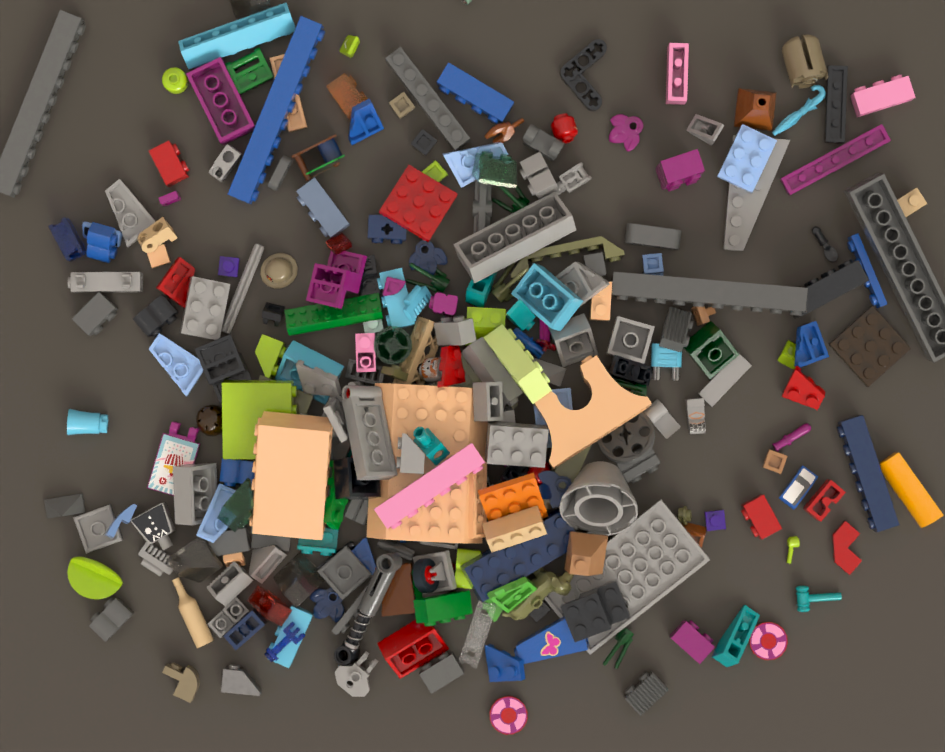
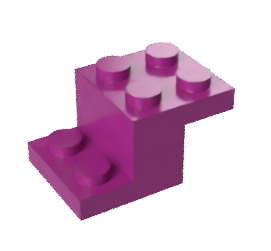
(332, 281)

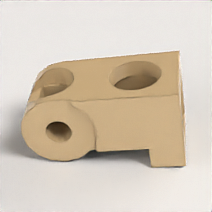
(156, 235)

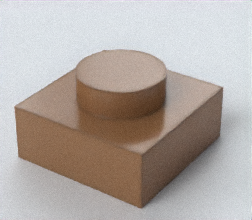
(774, 461)

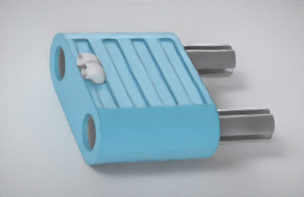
(665, 358)

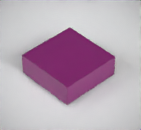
(169, 198)

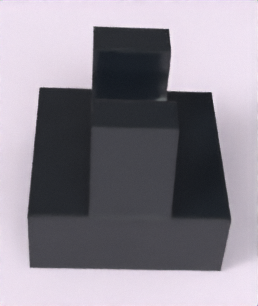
(272, 312)

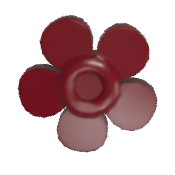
(546, 345)

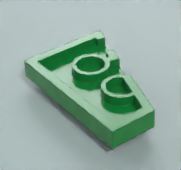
(333, 507)

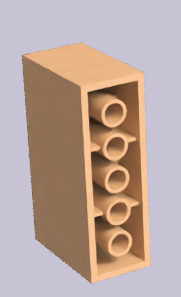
(291, 475)

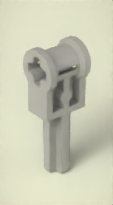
(571, 179)

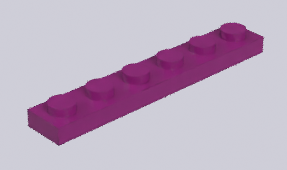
(835, 159)

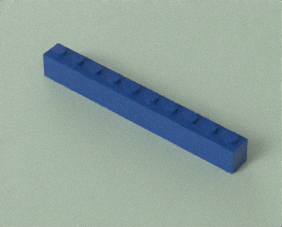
(276, 109)

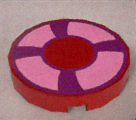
(768, 641)
(508, 715)

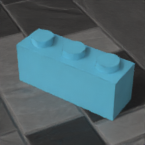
(395, 302)
(302, 620)

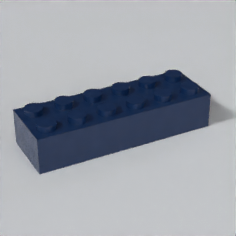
(504, 566)

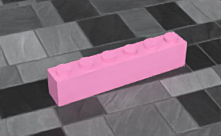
(430, 485)

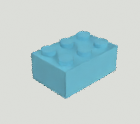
(547, 297)

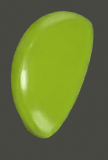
(92, 578)

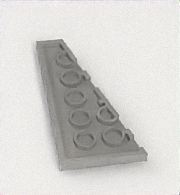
(745, 206)

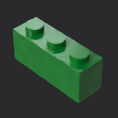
(443, 607)

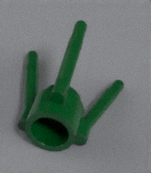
(518, 203)
(438, 281)
(635, 388)
(623, 637)

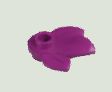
(623, 133)

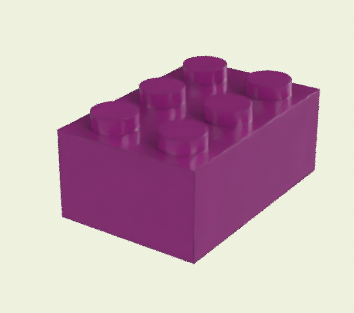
(680, 169)

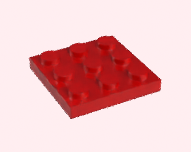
(418, 203)

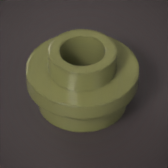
(684, 515)

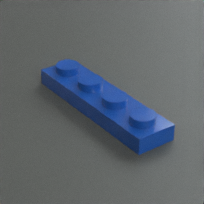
(876, 297)

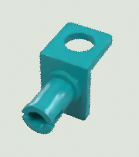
(429, 444)

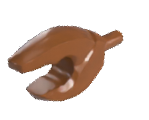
(505, 129)

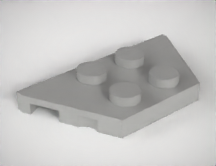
(582, 281)

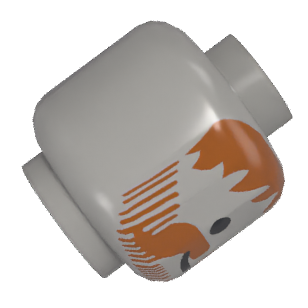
(430, 369)

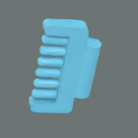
(416, 301)

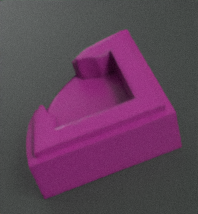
(393, 286)

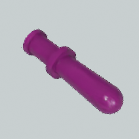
(802, 430)

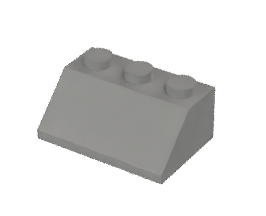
(193, 491)

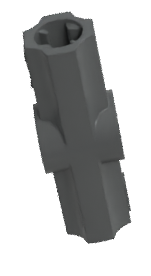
(482, 206)

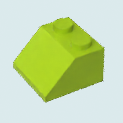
(485, 320)

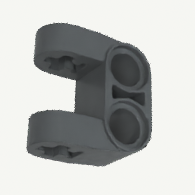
(542, 142)

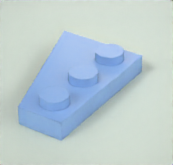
(462, 161)
(178, 362)
(211, 526)

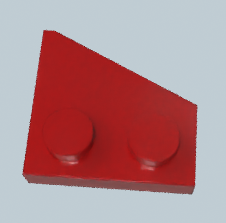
(176, 281)
(451, 366)
(803, 390)

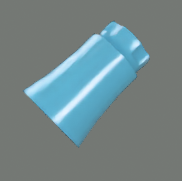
(86, 422)

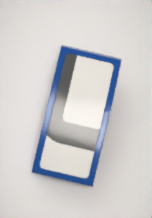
(798, 487)

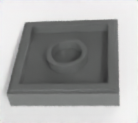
(344, 572)

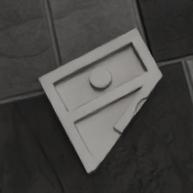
(317, 381)

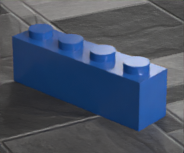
(475, 93)

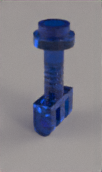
(290, 636)

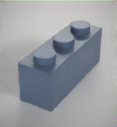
(322, 208)

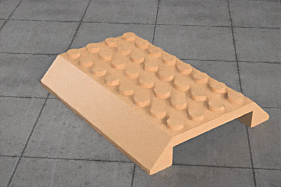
(451, 419)

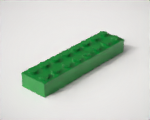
(323, 317)

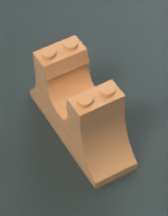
(607, 410)

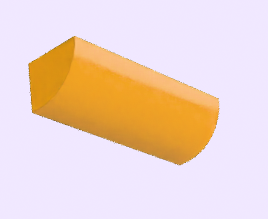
(910, 490)

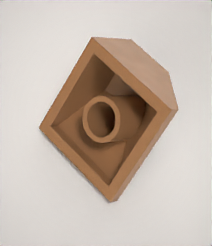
(585, 553)

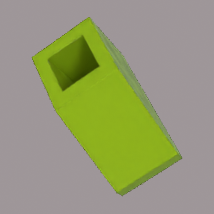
(268, 354)

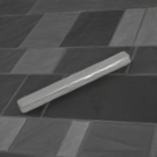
(242, 288)

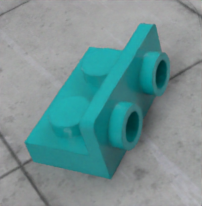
(325, 546)

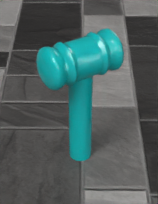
(804, 598)

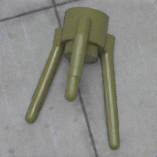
(502, 291)

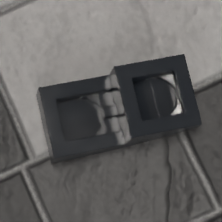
(369, 279)

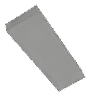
(724, 380)

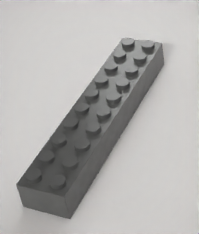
(901, 261)

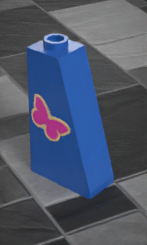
(549, 643)

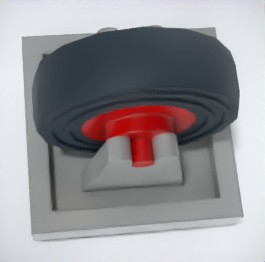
(433, 572)

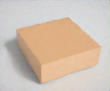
(159, 256)
(235, 557)

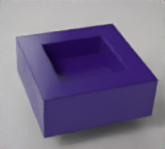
(228, 266)
(715, 520)

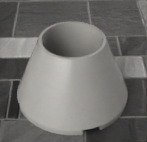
(599, 500)

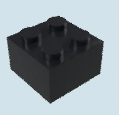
(347, 484)

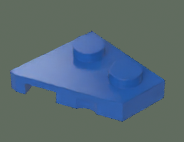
(363, 122)
(809, 345)

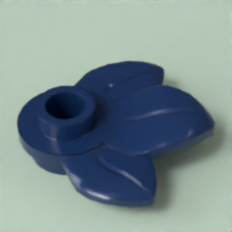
(429, 260)
(550, 487)
(326, 606)

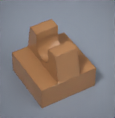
(701, 314)

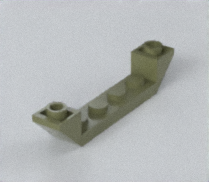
(610, 252)

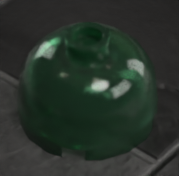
(392, 345)

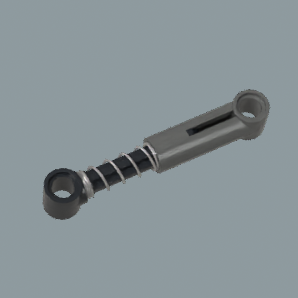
(369, 606)

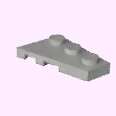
(129, 212)

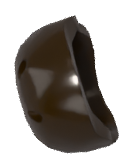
(209, 418)

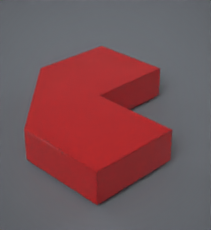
(842, 539)

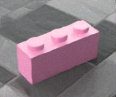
(677, 73)
(882, 95)

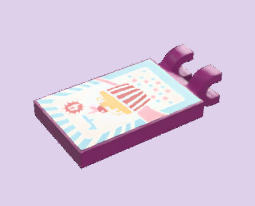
(173, 451)

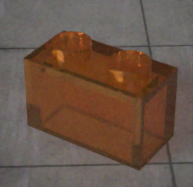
(345, 93)

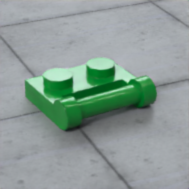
(251, 76)

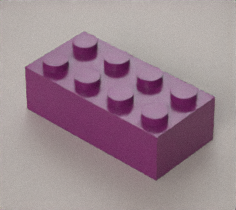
(221, 101)

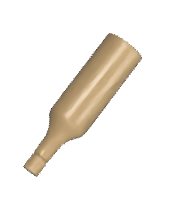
(192, 616)

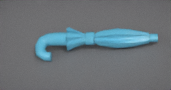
(810, 105)

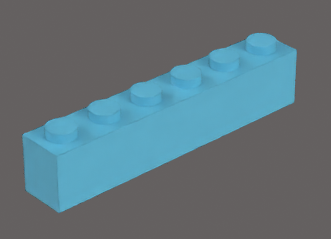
(237, 36)

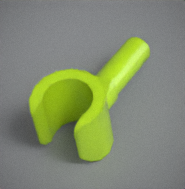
(792, 542)

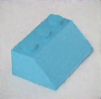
(312, 359)

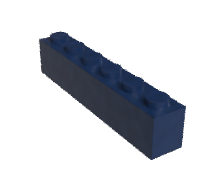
(868, 473)

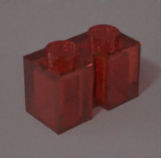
(269, 605)

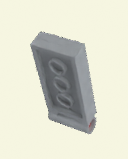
(368, 432)

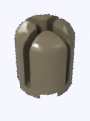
(804, 61)

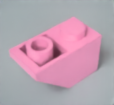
(365, 352)

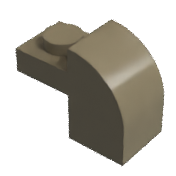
(188, 681)

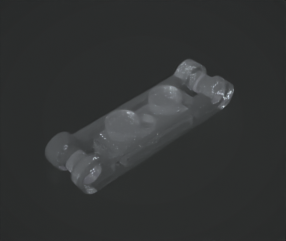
(478, 633)

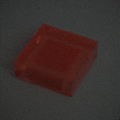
(338, 243)

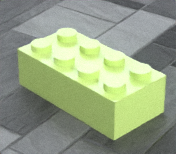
(518, 363)

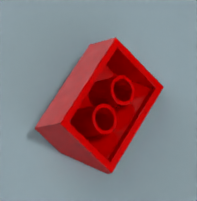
(412, 647)

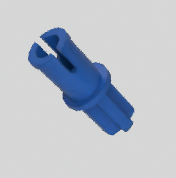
(528, 343)

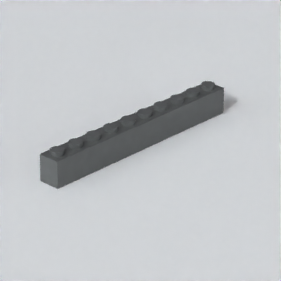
(38, 101)
(711, 292)

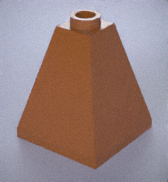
(755, 109)

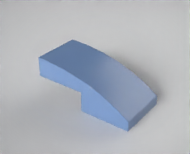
(653, 264)
(125, 517)

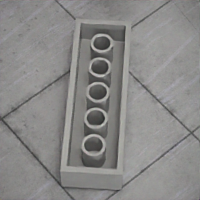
(515, 237)

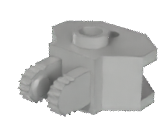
(357, 675)

